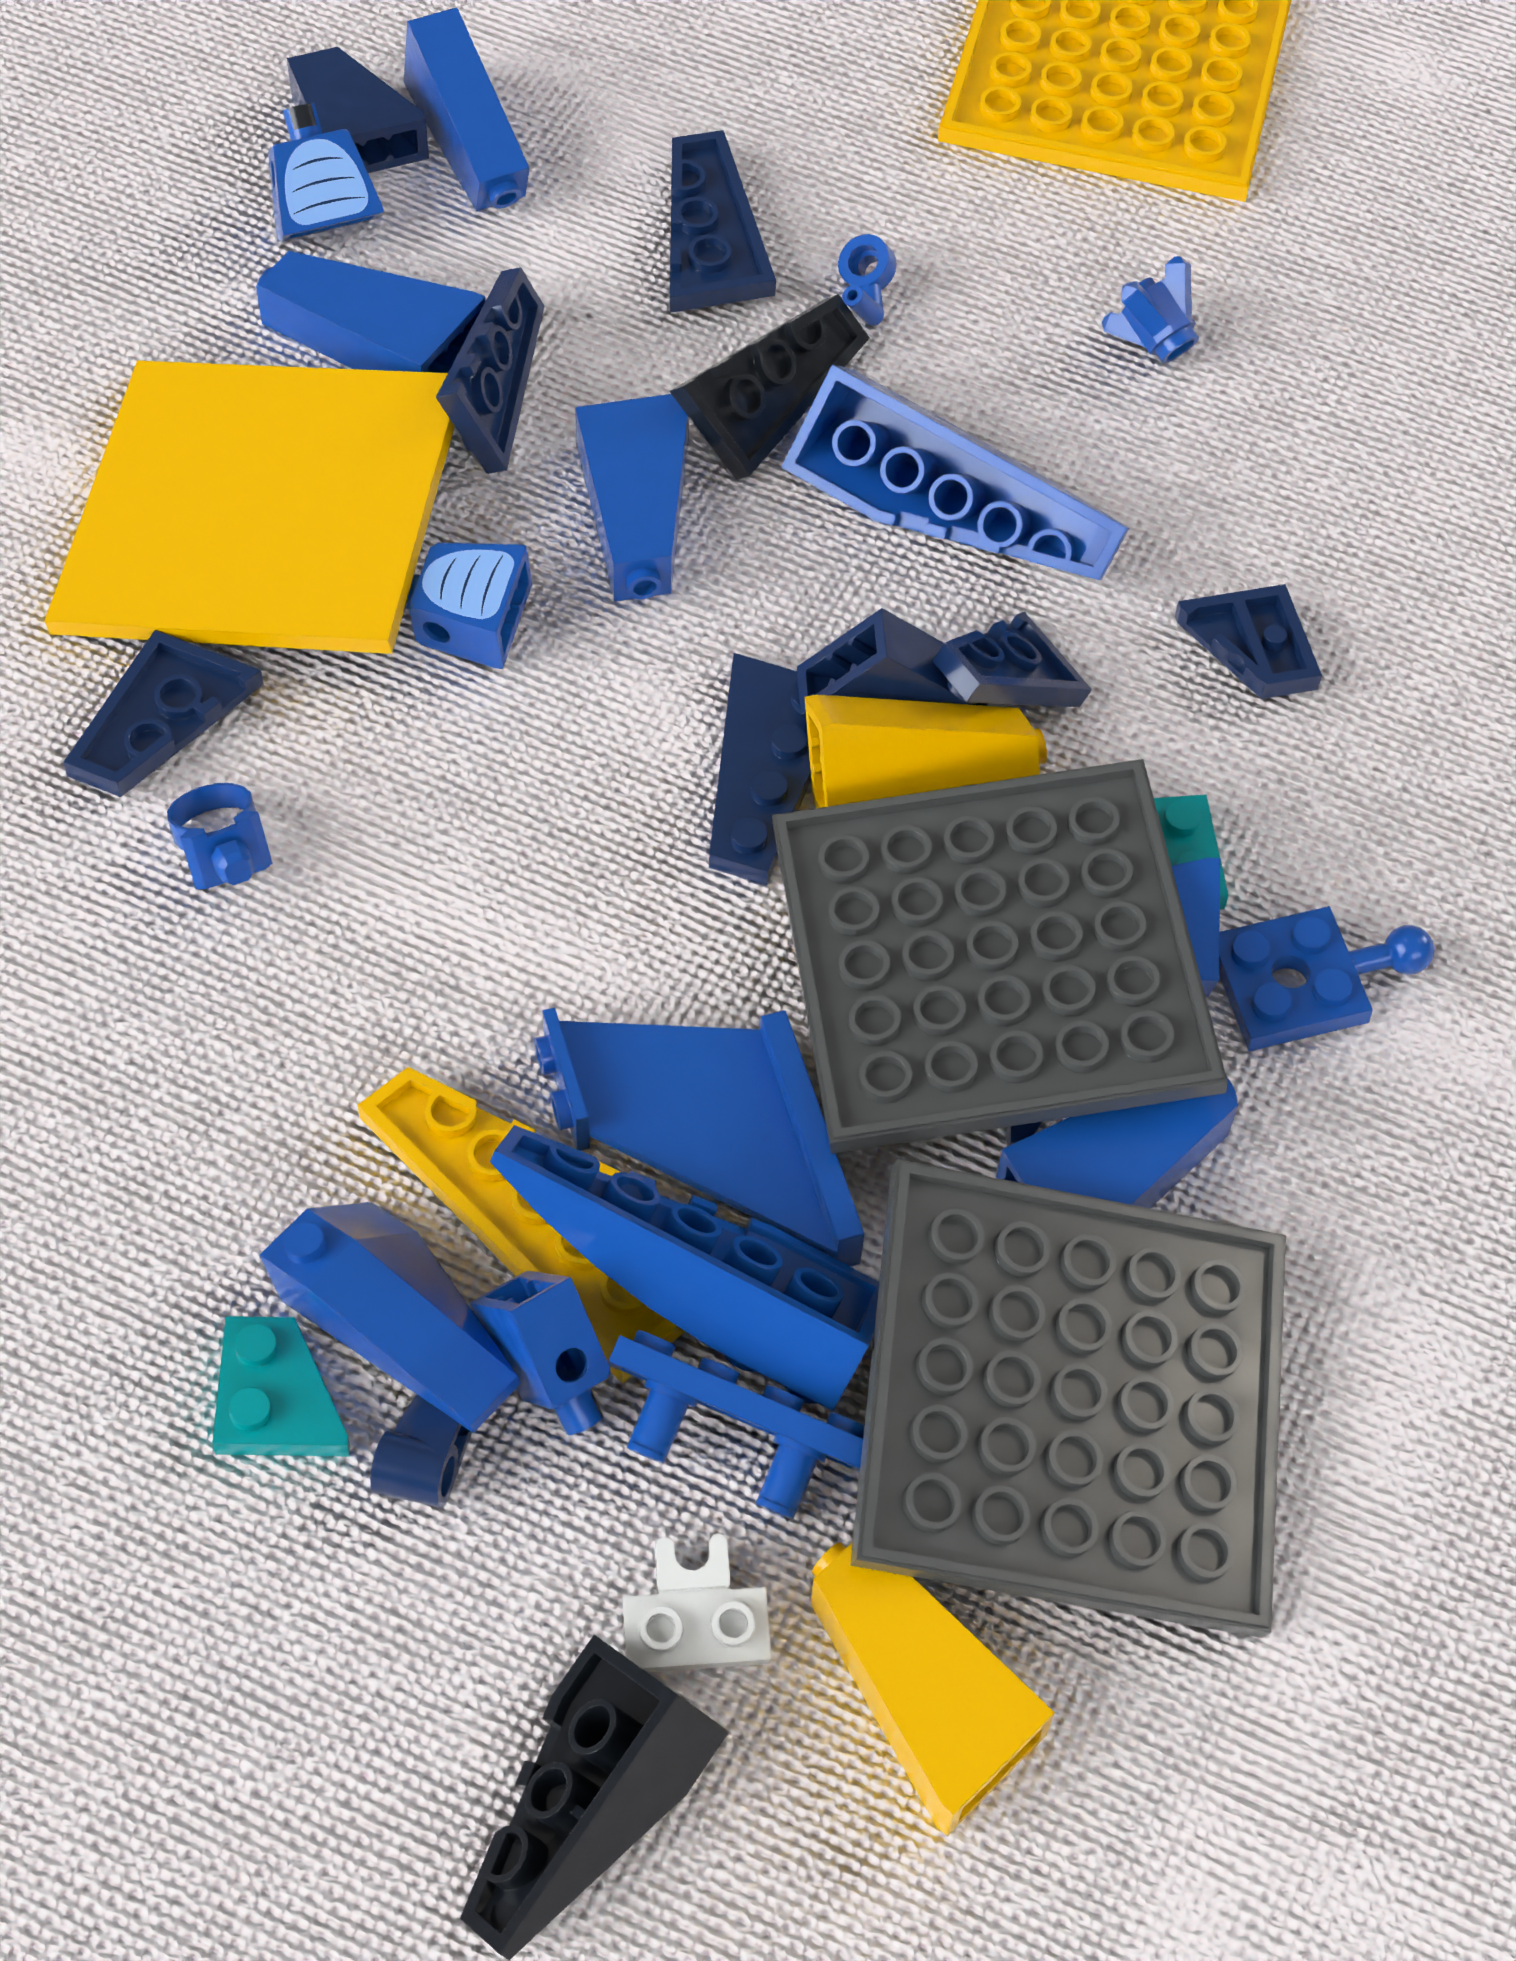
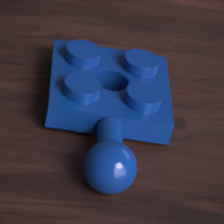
(1315, 948)

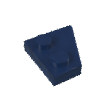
(1255, 638)

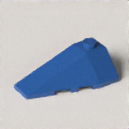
(392, 1304)

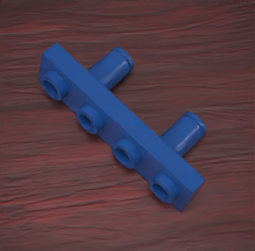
(713, 1385)

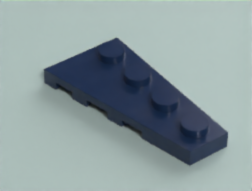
(714, 235)
(492, 370)
(760, 767)

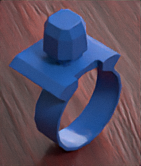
(224, 854)

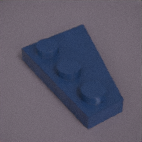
(1010, 667)

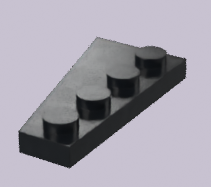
(768, 385)

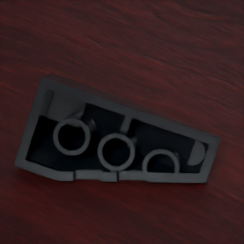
(605, 1775)

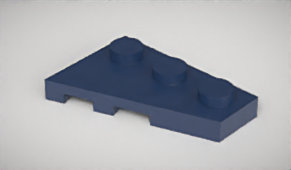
(156, 711)

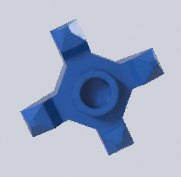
(1157, 313)

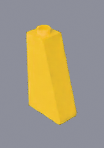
(909, 747)
(930, 1683)

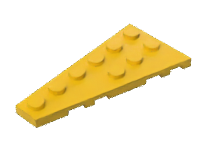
(450, 1150)

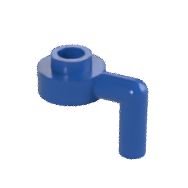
(864, 291)

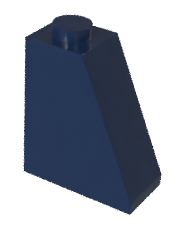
(350, 97)
(878, 661)

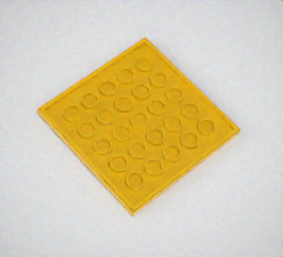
(1121, 87)
(258, 507)

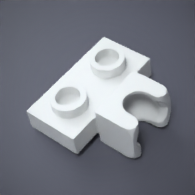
(696, 1616)

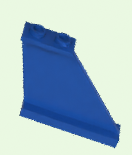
(712, 1111)

